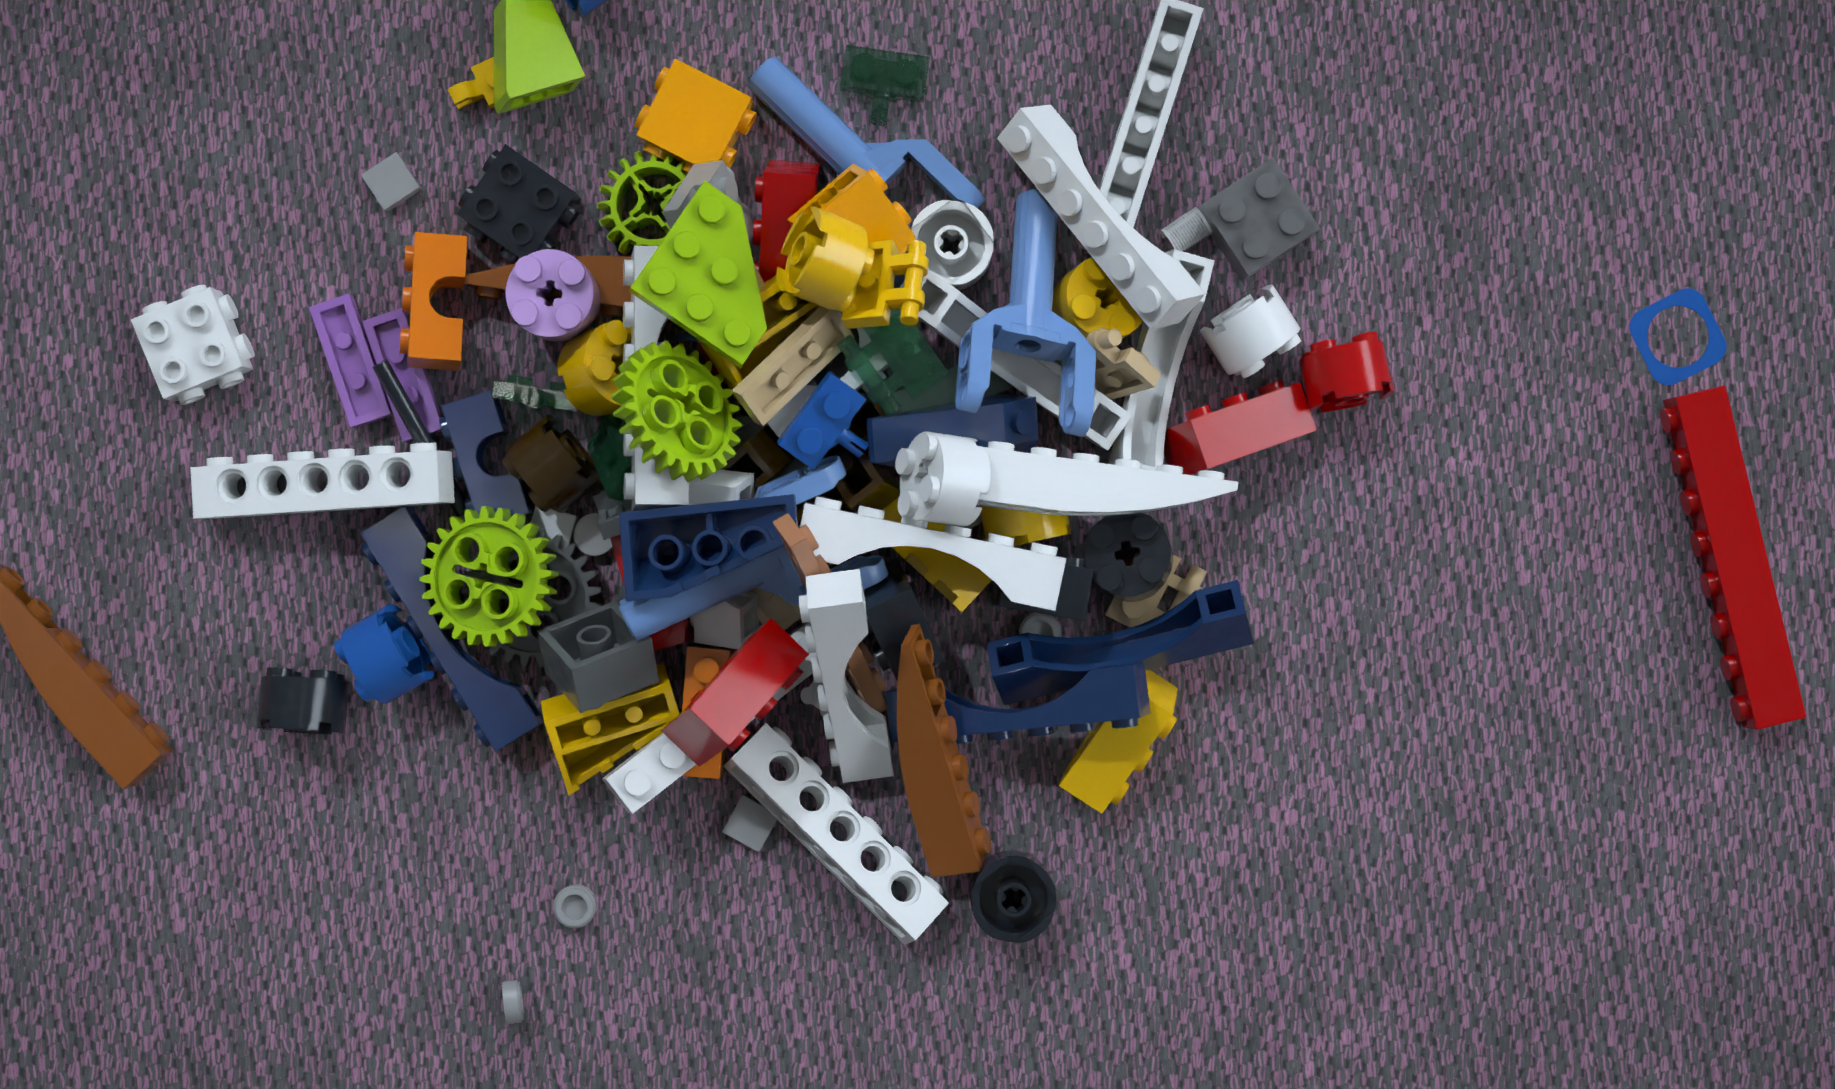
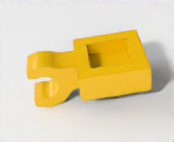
(477, 89)

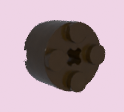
(551, 465)

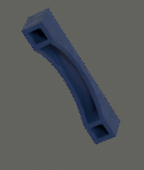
(1199, 626)
(1104, 694)
(498, 705)

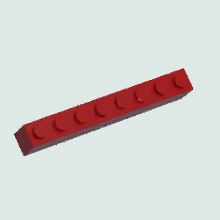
(1733, 558)

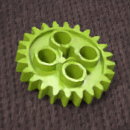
(676, 411)
(480, 615)

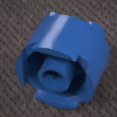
(384, 656)

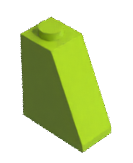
(531, 55)

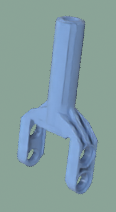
(841, 146)
(1029, 325)
(769, 573)

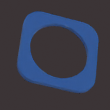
(1716, 343)

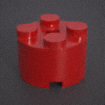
(1345, 373)

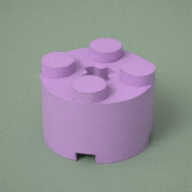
(536, 276)

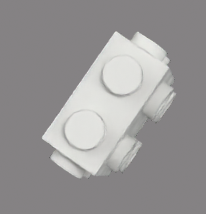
(193, 344)

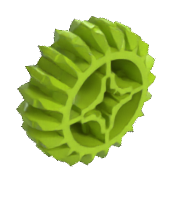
(634, 176)

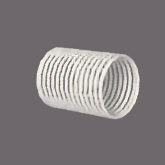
(1163, 231)

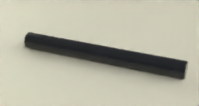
(411, 419)

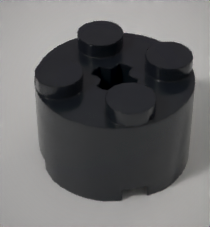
(1107, 543)
(303, 703)
(1007, 920)

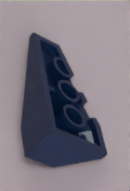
(998, 419)
(691, 544)

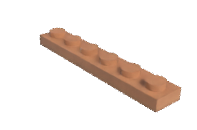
(800, 547)

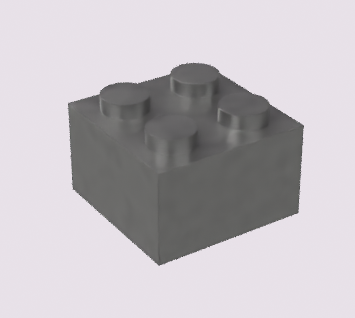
(1258, 219)

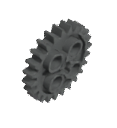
(561, 608)

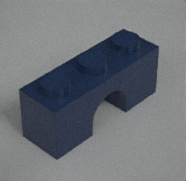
(471, 426)

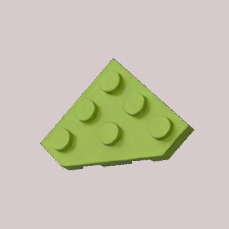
(707, 276)

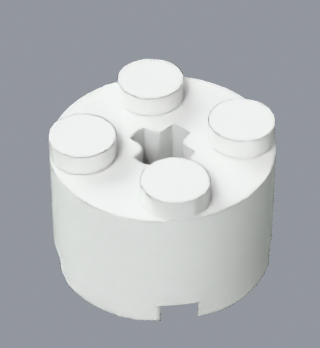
(955, 222)
(1251, 332)
(942, 478)

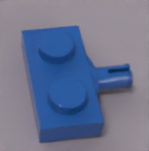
(824, 422)

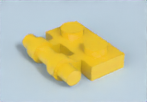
(875, 292)

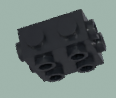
(517, 205)

